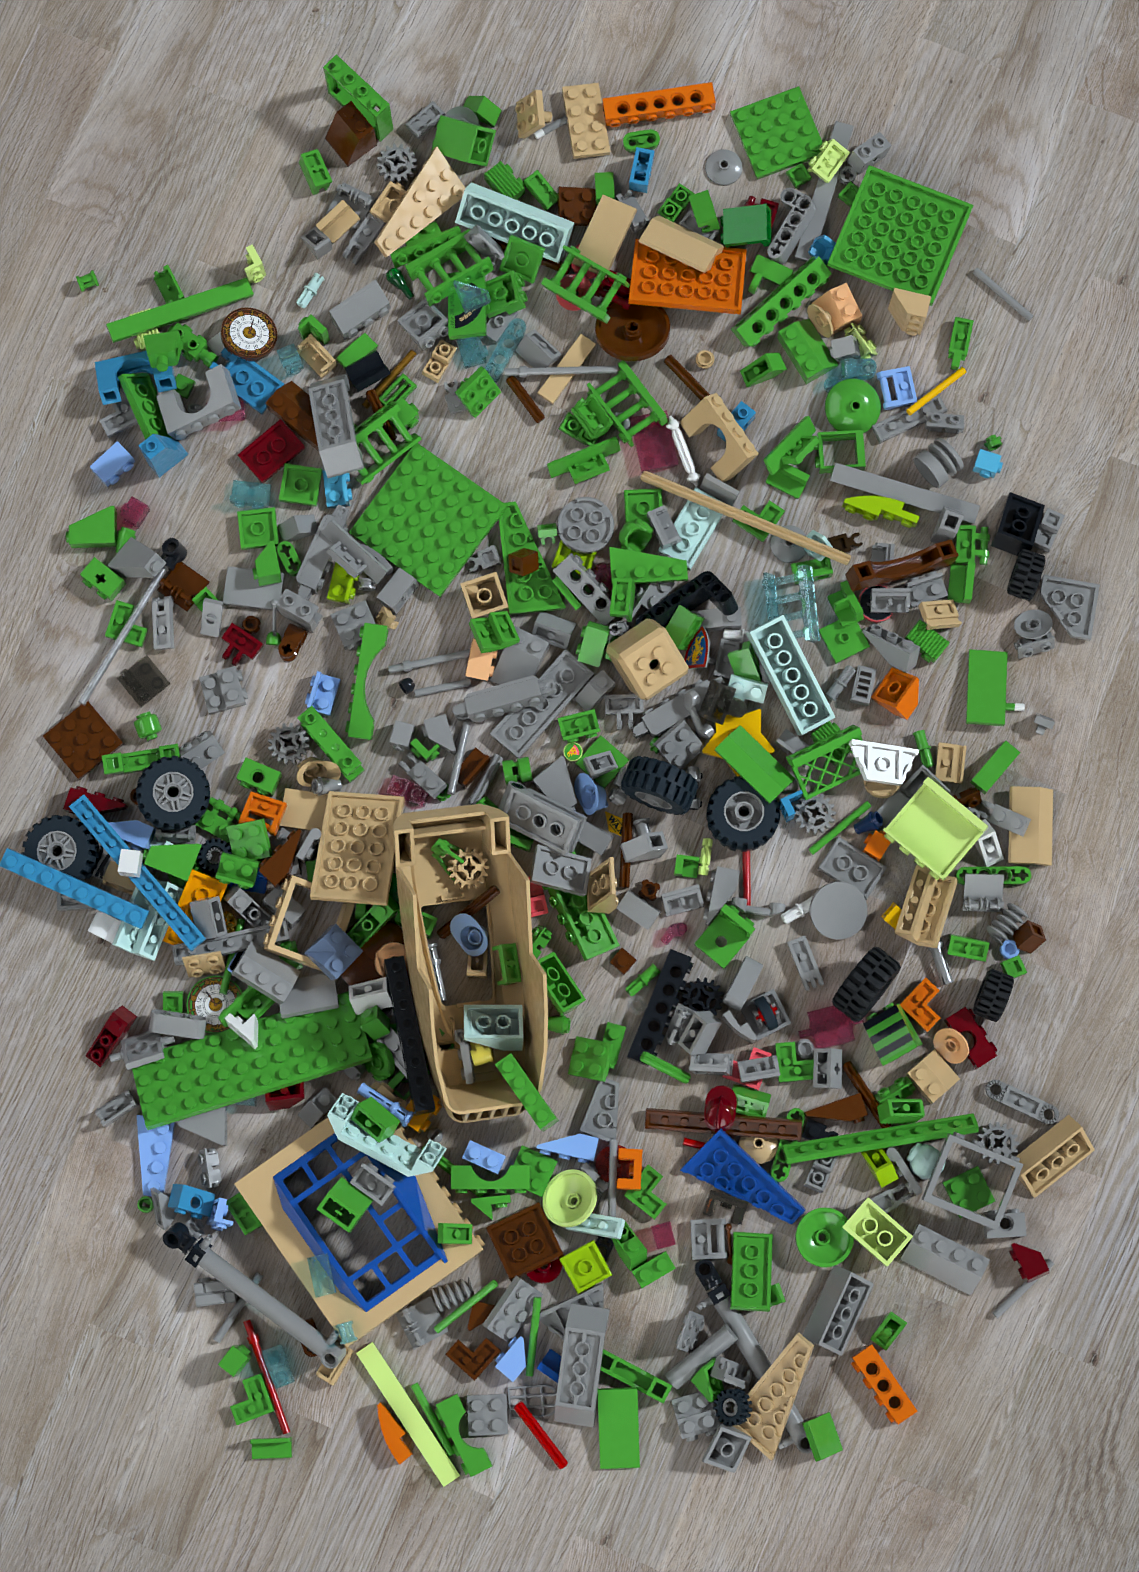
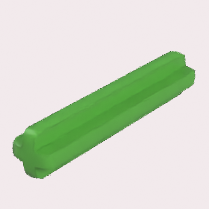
(665, 1067)

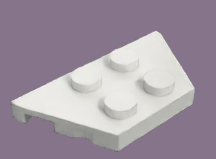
(882, 762)

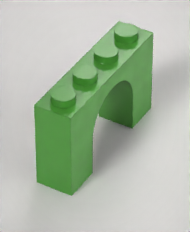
(526, 1092)

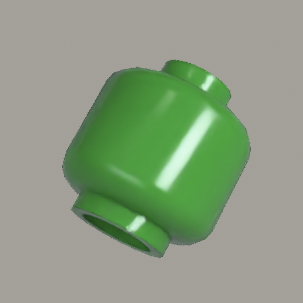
(147, 726)

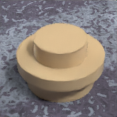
(705, 359)

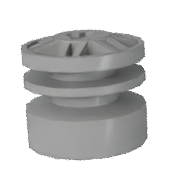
(938, 462)

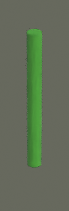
(839, 828)
(227, 975)
(465, 1306)
(533, 1336)
(432, 1419)

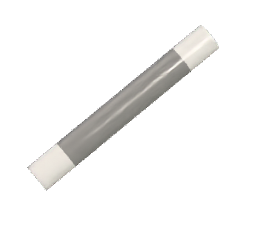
(549, 128)

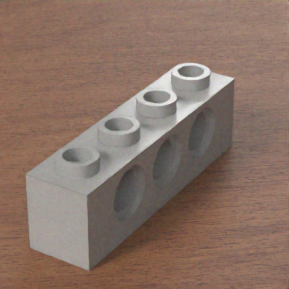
(564, 570)

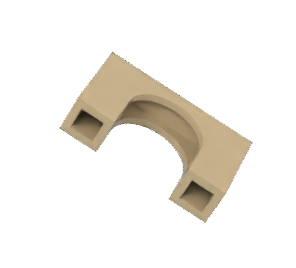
(738, 447)

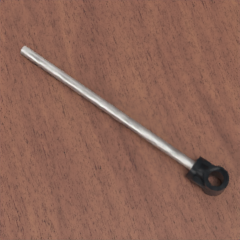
(172, 554)

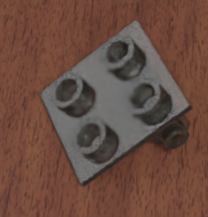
(143, 681)

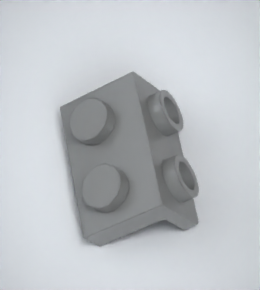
(202, 750)
(373, 1184)

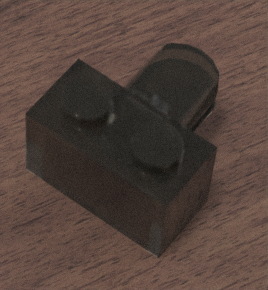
(721, 702)

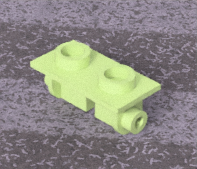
(866, 346)

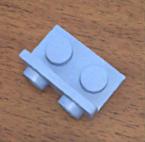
(323, 693)
(218, 1211)

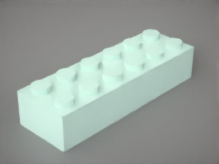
(505, 217)
(790, 675)

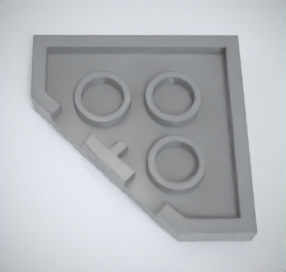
(1071, 603)

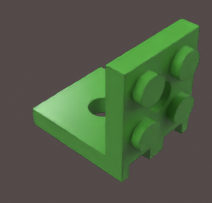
(732, 928)

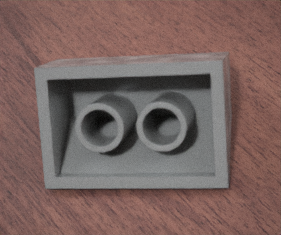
(360, 310)
(266, 973)

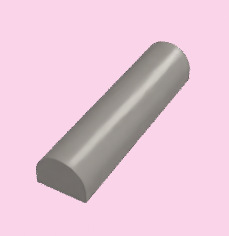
(701, 1356)

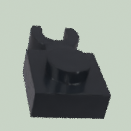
(816, 1130)

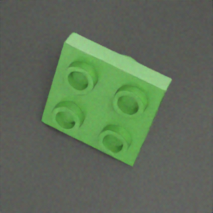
(477, 391)

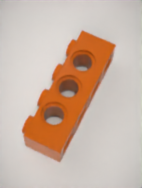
(905, 1408)

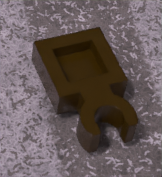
(843, 543)

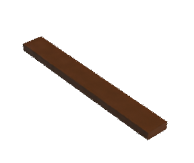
(743, 1125)

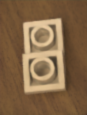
(439, 361)

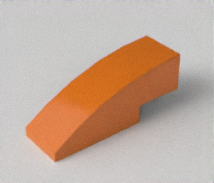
(392, 1434)

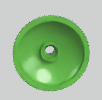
(840, 408)
(836, 1243)

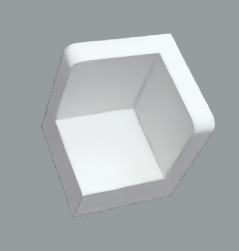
(130, 863)

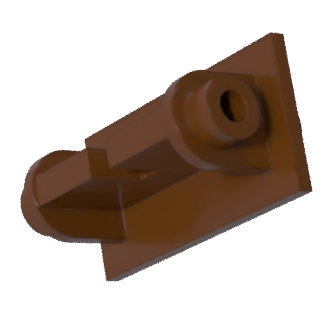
(969, 797)

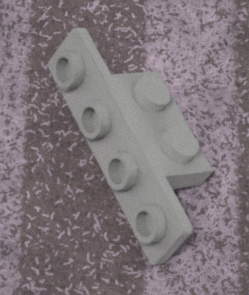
(351, 554)
(651, 593)

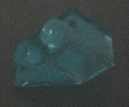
(278, 1366)

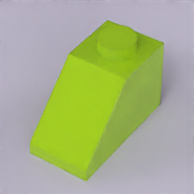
(880, 1166)

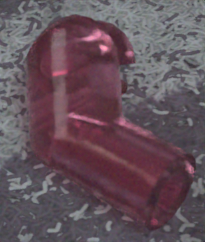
(673, 931)

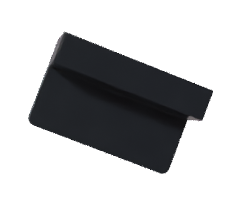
(367, 371)

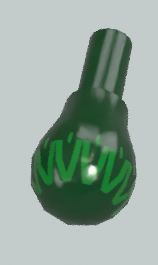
(395, 277)

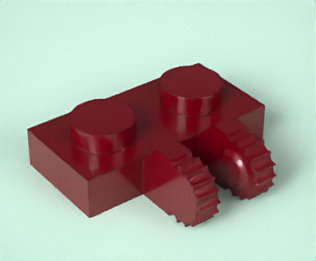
(242, 641)

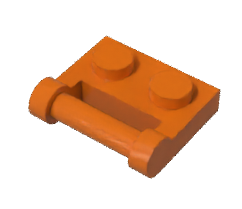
(264, 807)

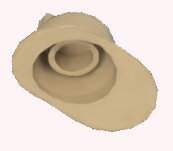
(313, 767)

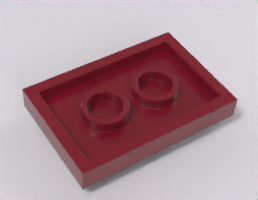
(271, 451)

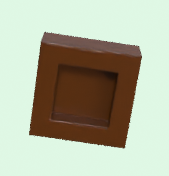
(623, 961)

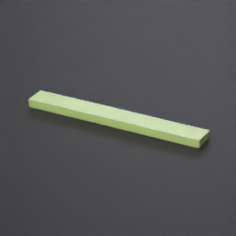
(408, 1414)

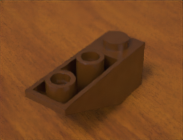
(282, 862)

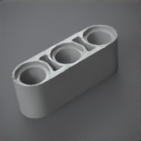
(742, 983)
(177, 1024)

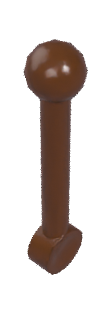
(728, 1227)

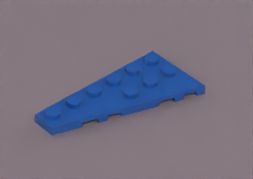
(738, 1174)

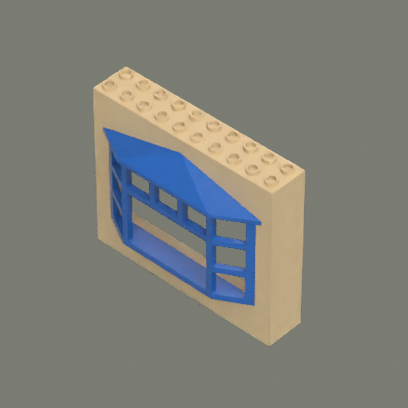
(298, 1239)

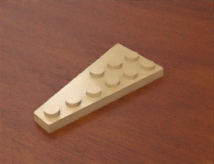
(427, 198)

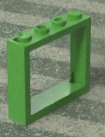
(355, 89)

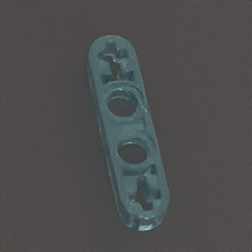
(506, 352)

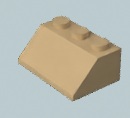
(909, 310)

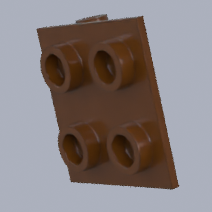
(182, 585)

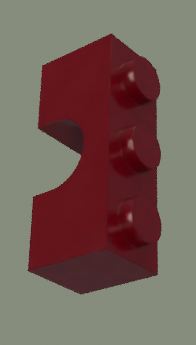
(982, 1050)

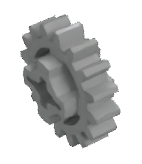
(391, 158)
(293, 735)
(806, 810)
(991, 1136)

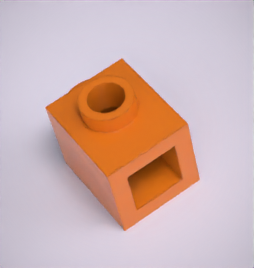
(876, 845)

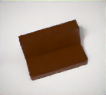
(472, 767)

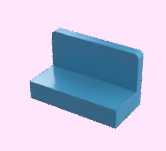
(786, 806)

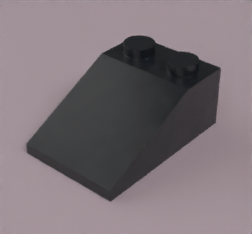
(1017, 524)

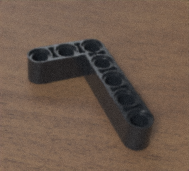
(690, 596)

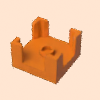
(634, 1170)

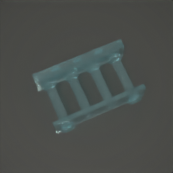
(806, 595)

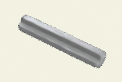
(486, 779)

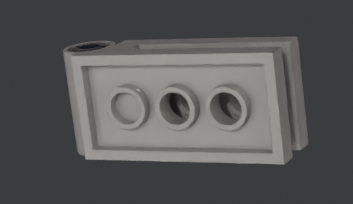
(526, 812)

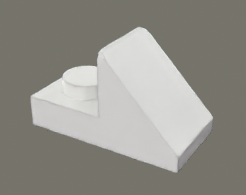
(246, 1030)

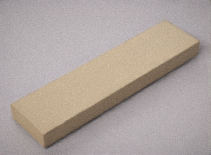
(574, 358)

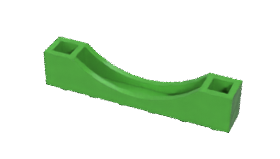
(373, 641)

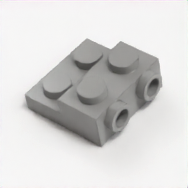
(424, 324)
(349, 621)
(223, 690)
(695, 1416)

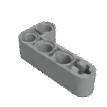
(779, 249)

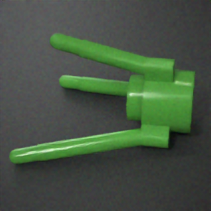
(442, 848)

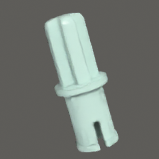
(310, 290)

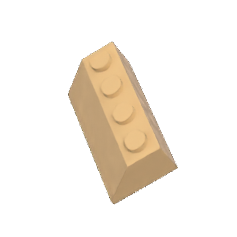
(1053, 1155)

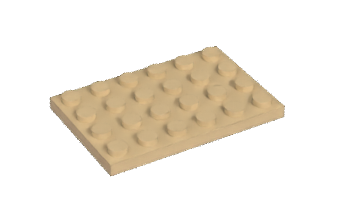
(356, 848)

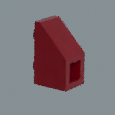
(1030, 1261)

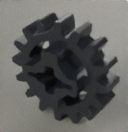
(711, 996)

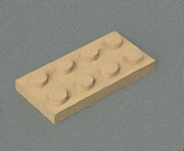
(586, 120)

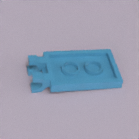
(251, 381)

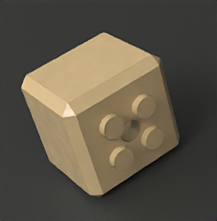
(634, 652)

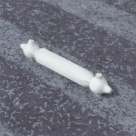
(683, 451)

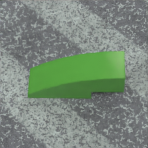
(995, 767)

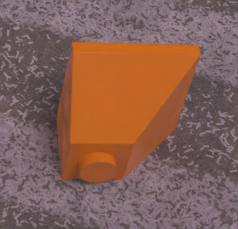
(898, 693)

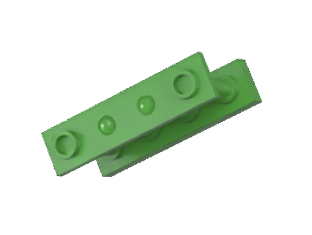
(442, 254)
(585, 301)
(645, 401)
(375, 423)
(331, 743)

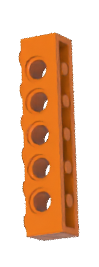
(666, 97)

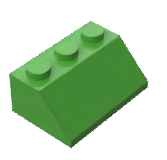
(806, 350)
(560, 986)

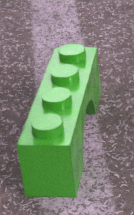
(464, 1178)
(635, 1376)
(474, 1458)

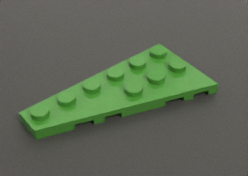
(535, 590)

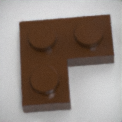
(473, 1362)

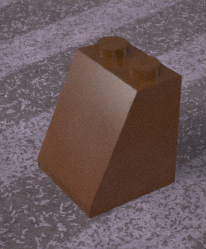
(350, 134)

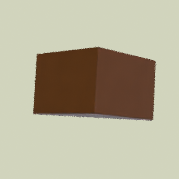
(479, 1314)

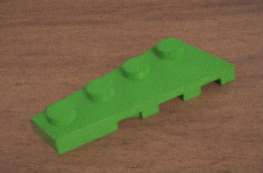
(646, 567)

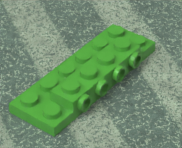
(584, 928)

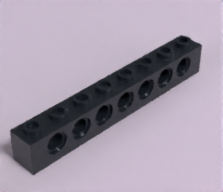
(409, 1035)

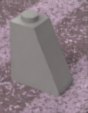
(136, 561)
(556, 784)
(209, 1125)

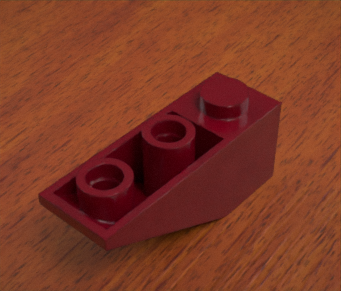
(98, 800)
(111, 1035)

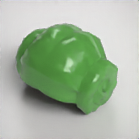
(635, 535)

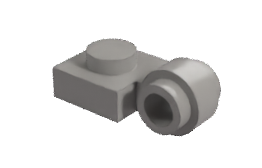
(617, 796)

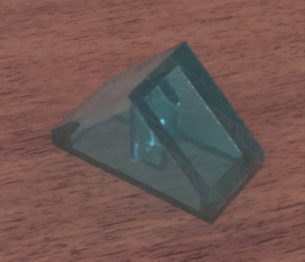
(471, 296)

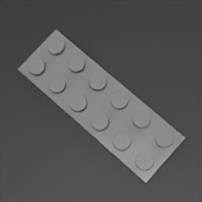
(523, 728)

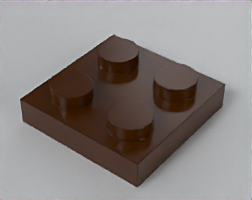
(576, 204)

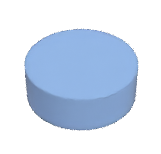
(1009, 949)

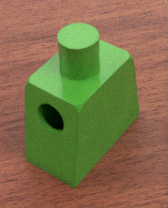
(163, 349)

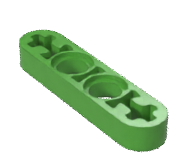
(994, 870)
(780, 1146)

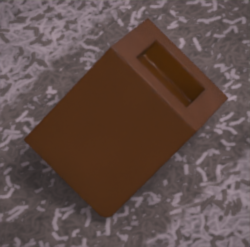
(523, 561)
(1029, 936)

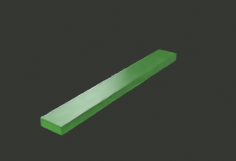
(179, 310)

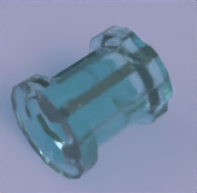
(346, 1332)

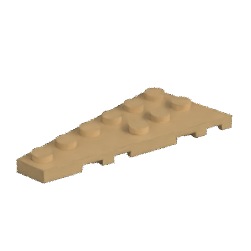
(775, 1395)

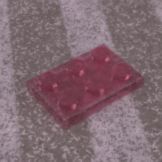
(654, 445)

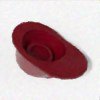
(720, 1108)

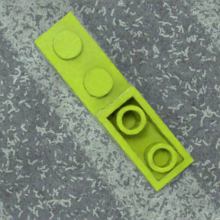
(873, 506)

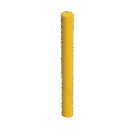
(934, 392)

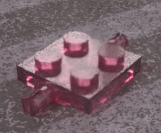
(829, 1027)

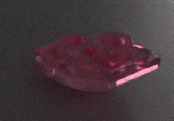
(410, 791)

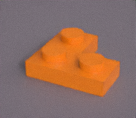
(916, 1005)

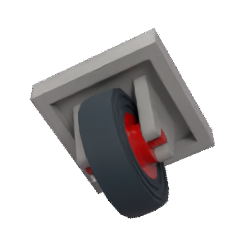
(765, 1014)

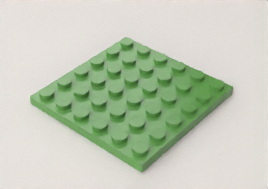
(900, 234)
(428, 519)

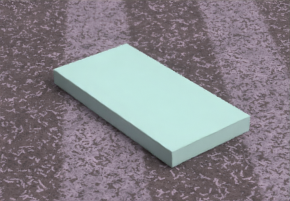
(695, 528)

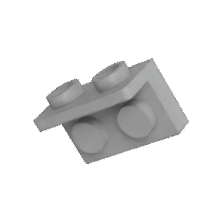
(926, 589)

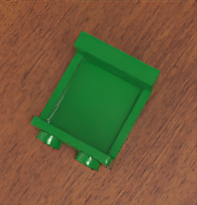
(746, 225)

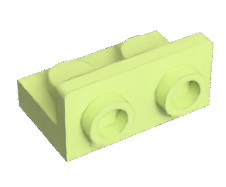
(828, 160)
(255, 271)

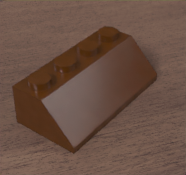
(294, 409)

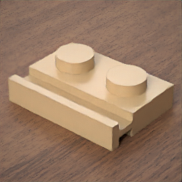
(939, 614)
(950, 763)

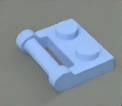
(903, 387)

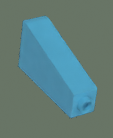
(162, 453)

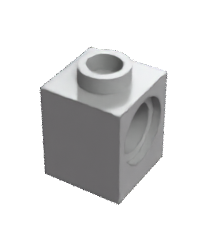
(845, 348)
(402, 735)

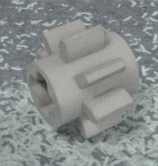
(195, 1228)

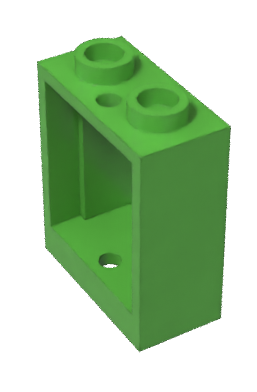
(856, 435)

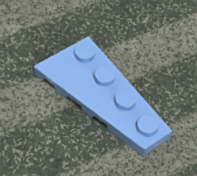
(154, 1154)

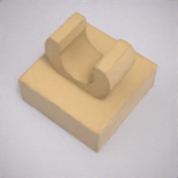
(386, 618)

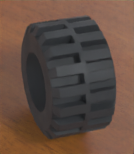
(1026, 574)
(993, 995)

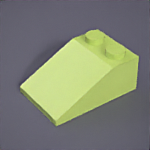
(877, 1232)

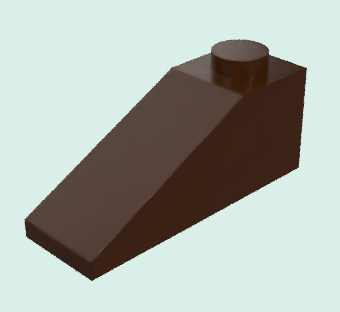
(843, 1110)

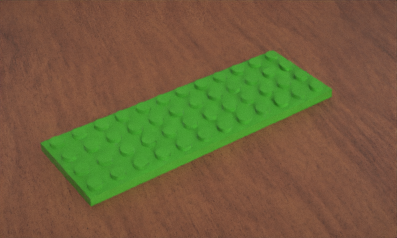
(228, 1070)

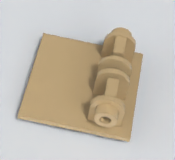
(204, 964)

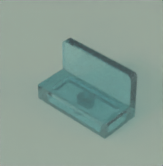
(321, 1275)

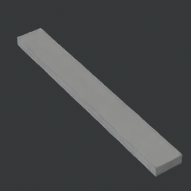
(822, 197)
(901, 491)

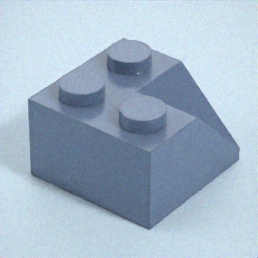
(333, 952)

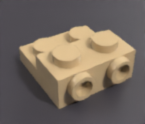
(388, 201)

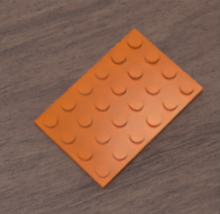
(672, 284)

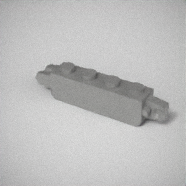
(317, 561)
(504, 698)
(670, 712)

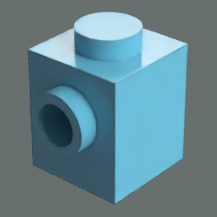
(987, 464)

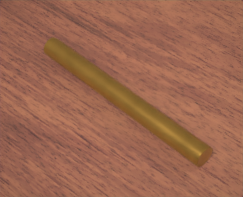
(394, 373)

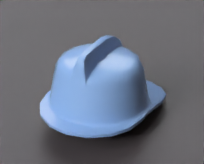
(590, 795)
(469, 934)

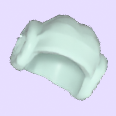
(923, 1159)

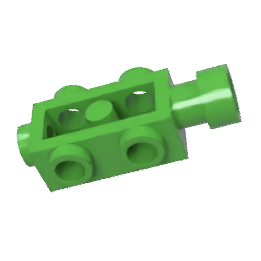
(197, 352)

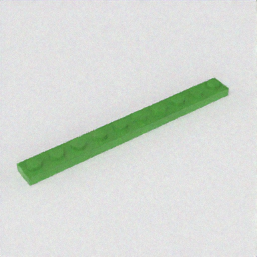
(879, 1138)

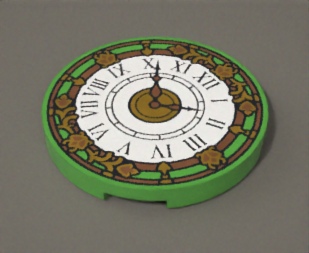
(208, 1002)

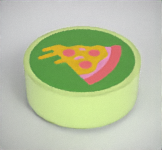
(573, 752)

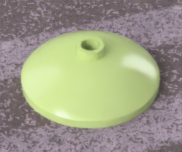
(563, 1192)

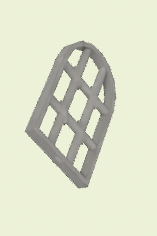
(543, 1405)

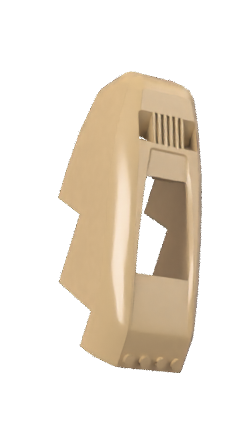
(426, 883)

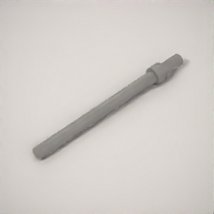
(523, 371)
(409, 665)

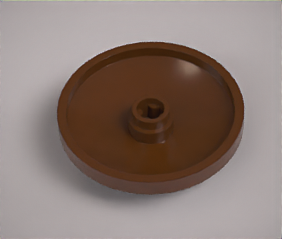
(633, 332)
(363, 967)

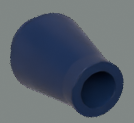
(870, 822)

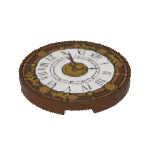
(248, 334)

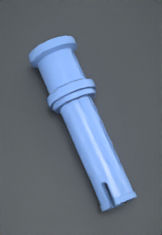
(393, 1107)

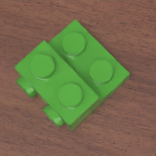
(505, 294)

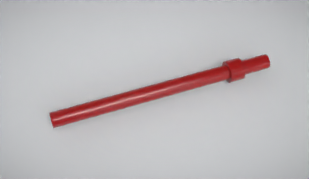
(253, 1340)

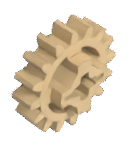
(468, 876)

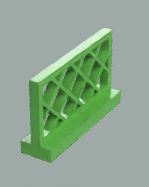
(819, 749)

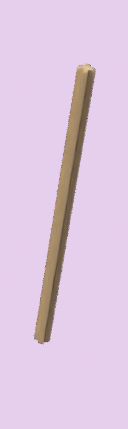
(746, 518)

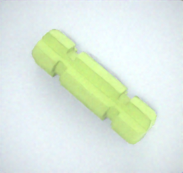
(705, 856)

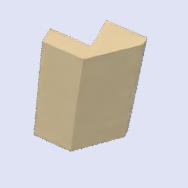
(681, 243)
(1037, 841)
(925, 908)

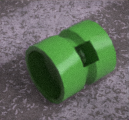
(524, 770)

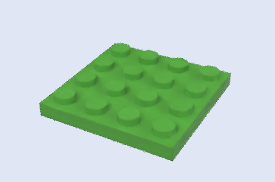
(777, 132)

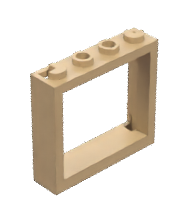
(277, 919)

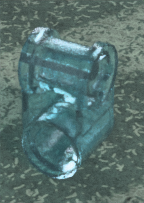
(855, 369)

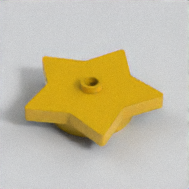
(750, 722)

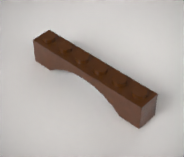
(875, 573)

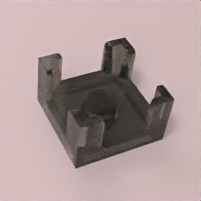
(727, 1202)

